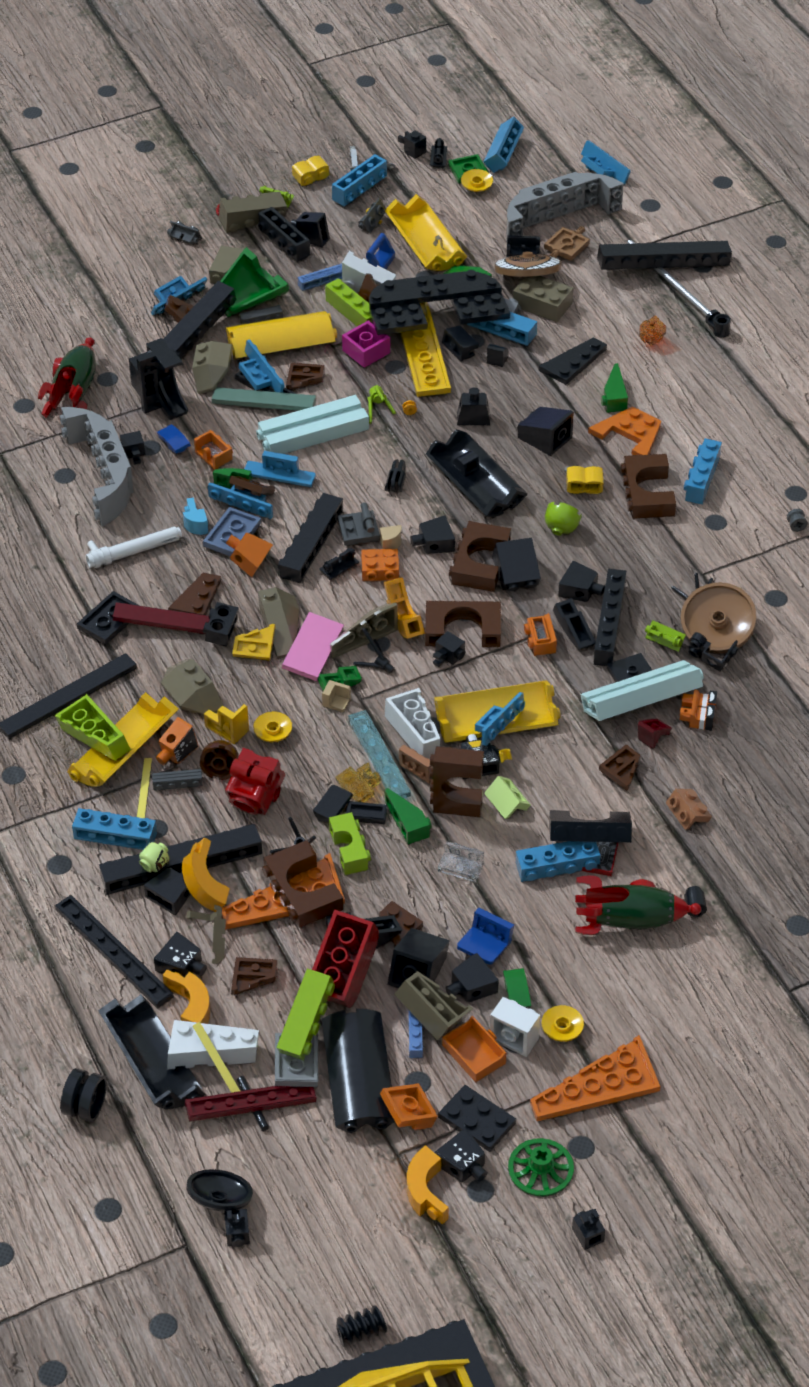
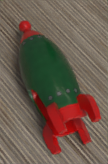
(72, 376)
(628, 906)

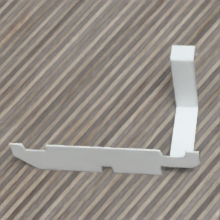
(353, 154)

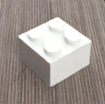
(515, 1026)

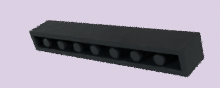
(664, 255)
(224, 848)

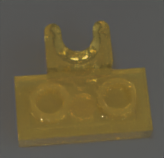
(360, 782)

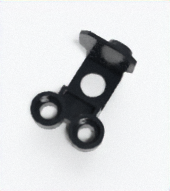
(700, 646)

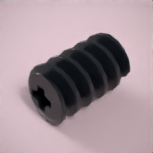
(360, 1324)

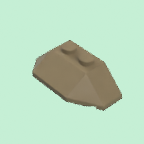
(211, 364)
(191, 687)

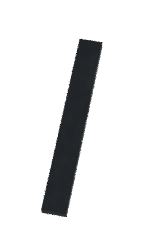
(67, 695)
(114, 951)

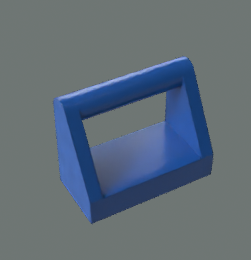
(384, 255)

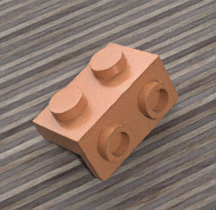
(687, 807)

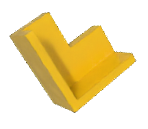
(227, 723)

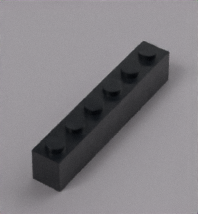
(200, 318)
(310, 538)
(610, 617)

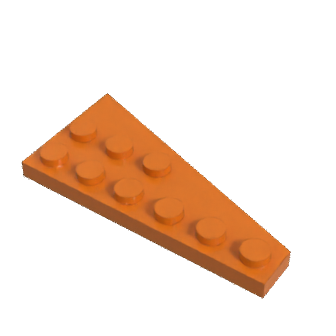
(266, 904)
(605, 1081)

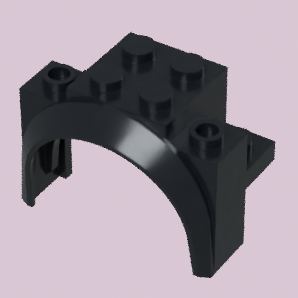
(155, 379)

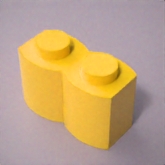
(310, 170)
(584, 480)

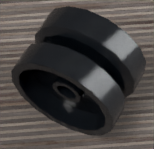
(83, 1095)

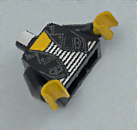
(492, 754)

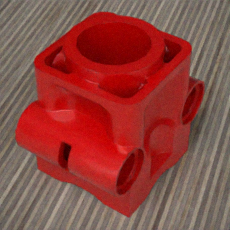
(254, 782)

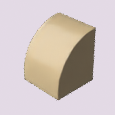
(391, 537)

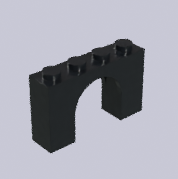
(613, 829)

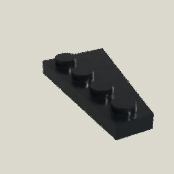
(574, 361)

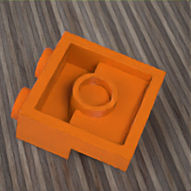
(380, 564)
(409, 1106)

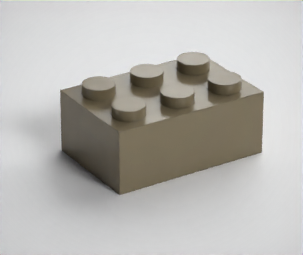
(543, 297)

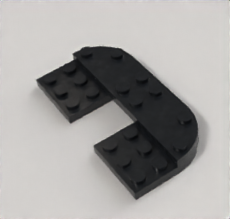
(474, 295)

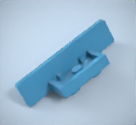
(603, 163)
(178, 289)
(259, 371)
(280, 468)
(241, 499)
(498, 718)

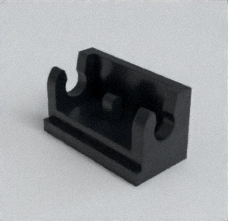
(518, 244)
(459, 342)

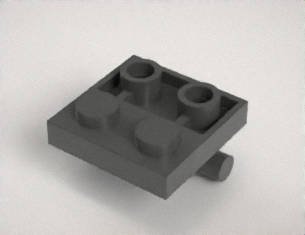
(359, 527)

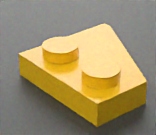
(255, 644)

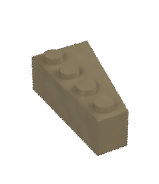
(243, 212)

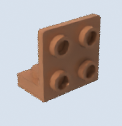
(415, 763)

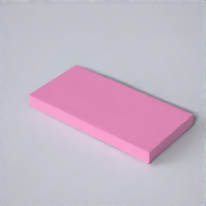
(312, 646)

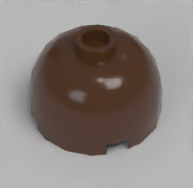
(218, 758)

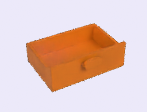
(474, 1049)

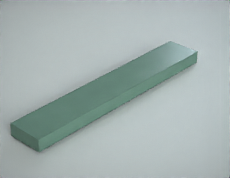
(263, 399)

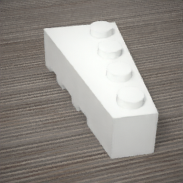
(413, 722)
(232, 1044)

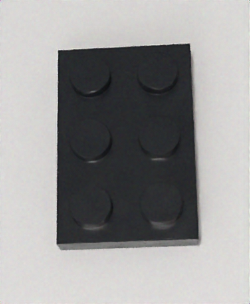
(99, 620)
(479, 1116)

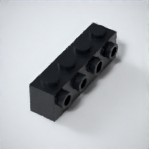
(284, 234)

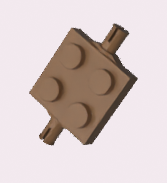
(567, 243)

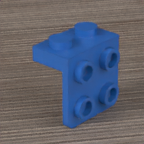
(487, 936)

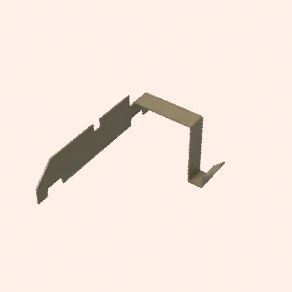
(462, 246)
(218, 930)

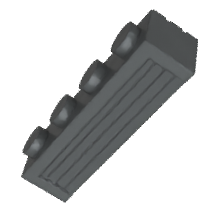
(261, 315)
(177, 779)

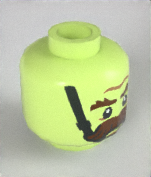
(154, 857)

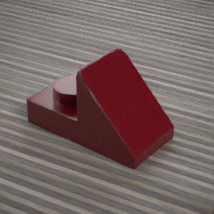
(651, 730)

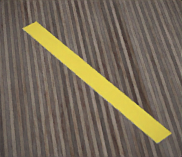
(144, 787)
(215, 1057)

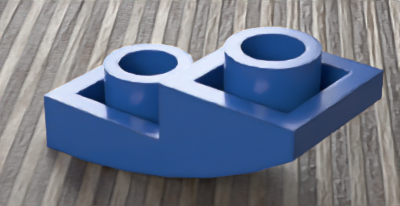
(174, 438)

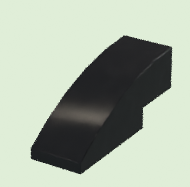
(574, 624)

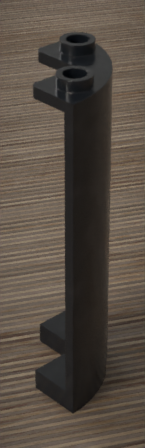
(487, 487)
(146, 1048)
(357, 1069)

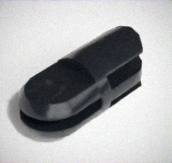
(396, 476)

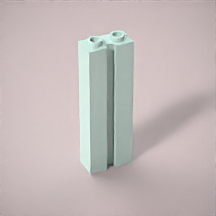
(313, 425)
(642, 690)

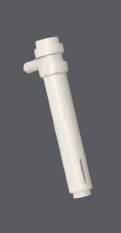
(106, 555)

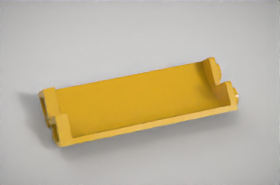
(419, 228)
(282, 333)
(462, 711)
(137, 728)

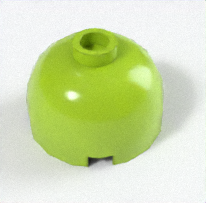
(562, 518)

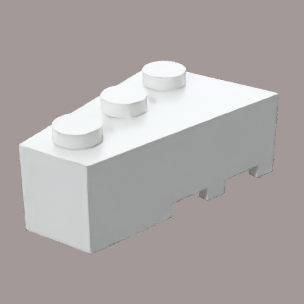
(355, 270)

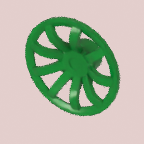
(541, 1163)

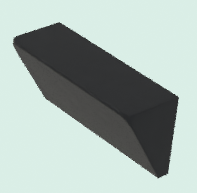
(332, 803)

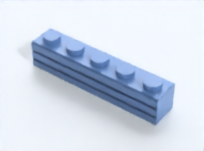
(320, 277)
(415, 1037)

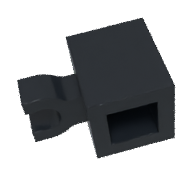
(413, 143)
(133, 446)
(449, 648)
(237, 1227)
(588, 1228)

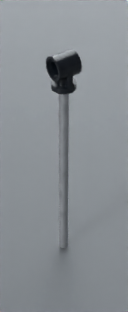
(718, 321)

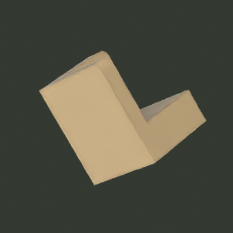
(336, 696)

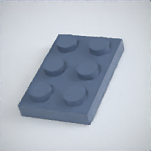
(234, 523)

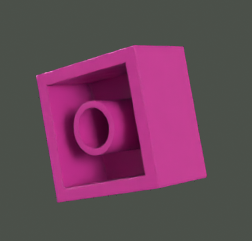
(365, 345)

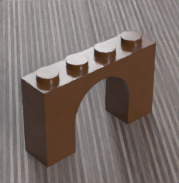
(642, 502)
(471, 573)
(484, 613)
(450, 798)
(302, 906)

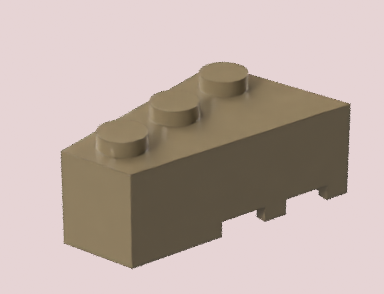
(431, 1006)

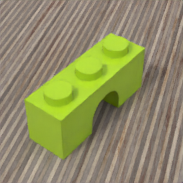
(346, 830)

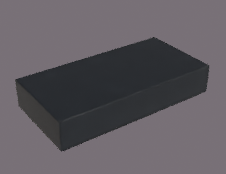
(368, 812)

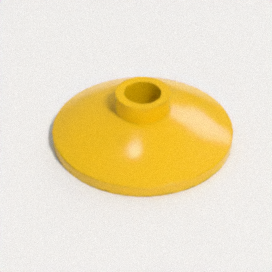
(477, 180)
(272, 726)
(562, 1016)

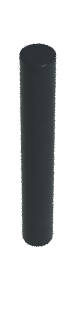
(257, 1114)

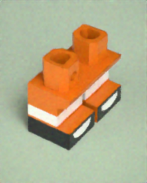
(702, 711)

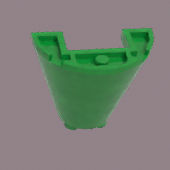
(251, 283)

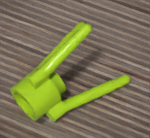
(377, 396)

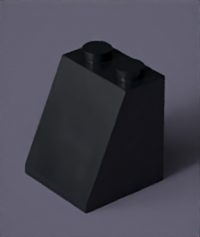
(547, 429)
(516, 564)
(419, 953)

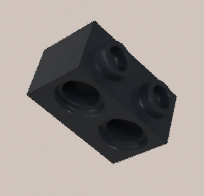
(221, 624)

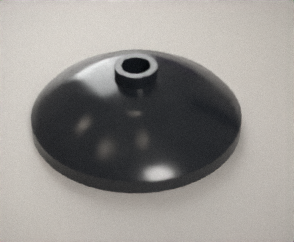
(219, 1190)

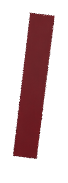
(159, 618)
(248, 1101)

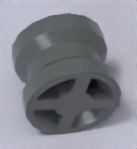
(797, 520)

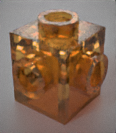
(652, 330)

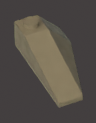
(283, 611)
(378, 623)

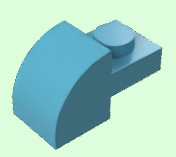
(195, 520)

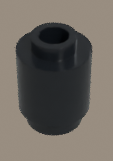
(695, 895)

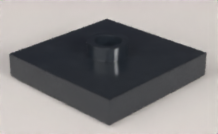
(628, 667)

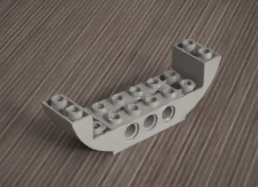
(562, 197)
(110, 456)

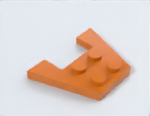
(633, 425)

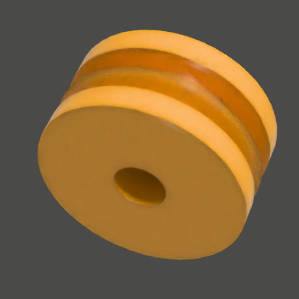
(409, 407)

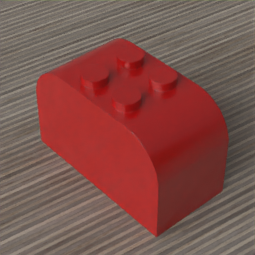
(346, 955)

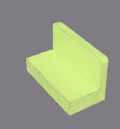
(506, 797)

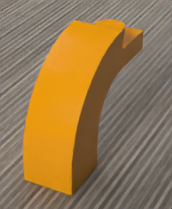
(408, 622)
(198, 879)
(194, 991)
(420, 1171)

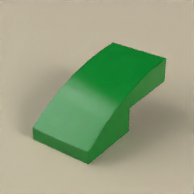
(222, 476)
(345, 675)
(517, 986)

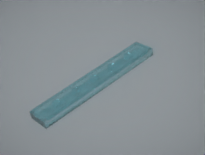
(378, 753)

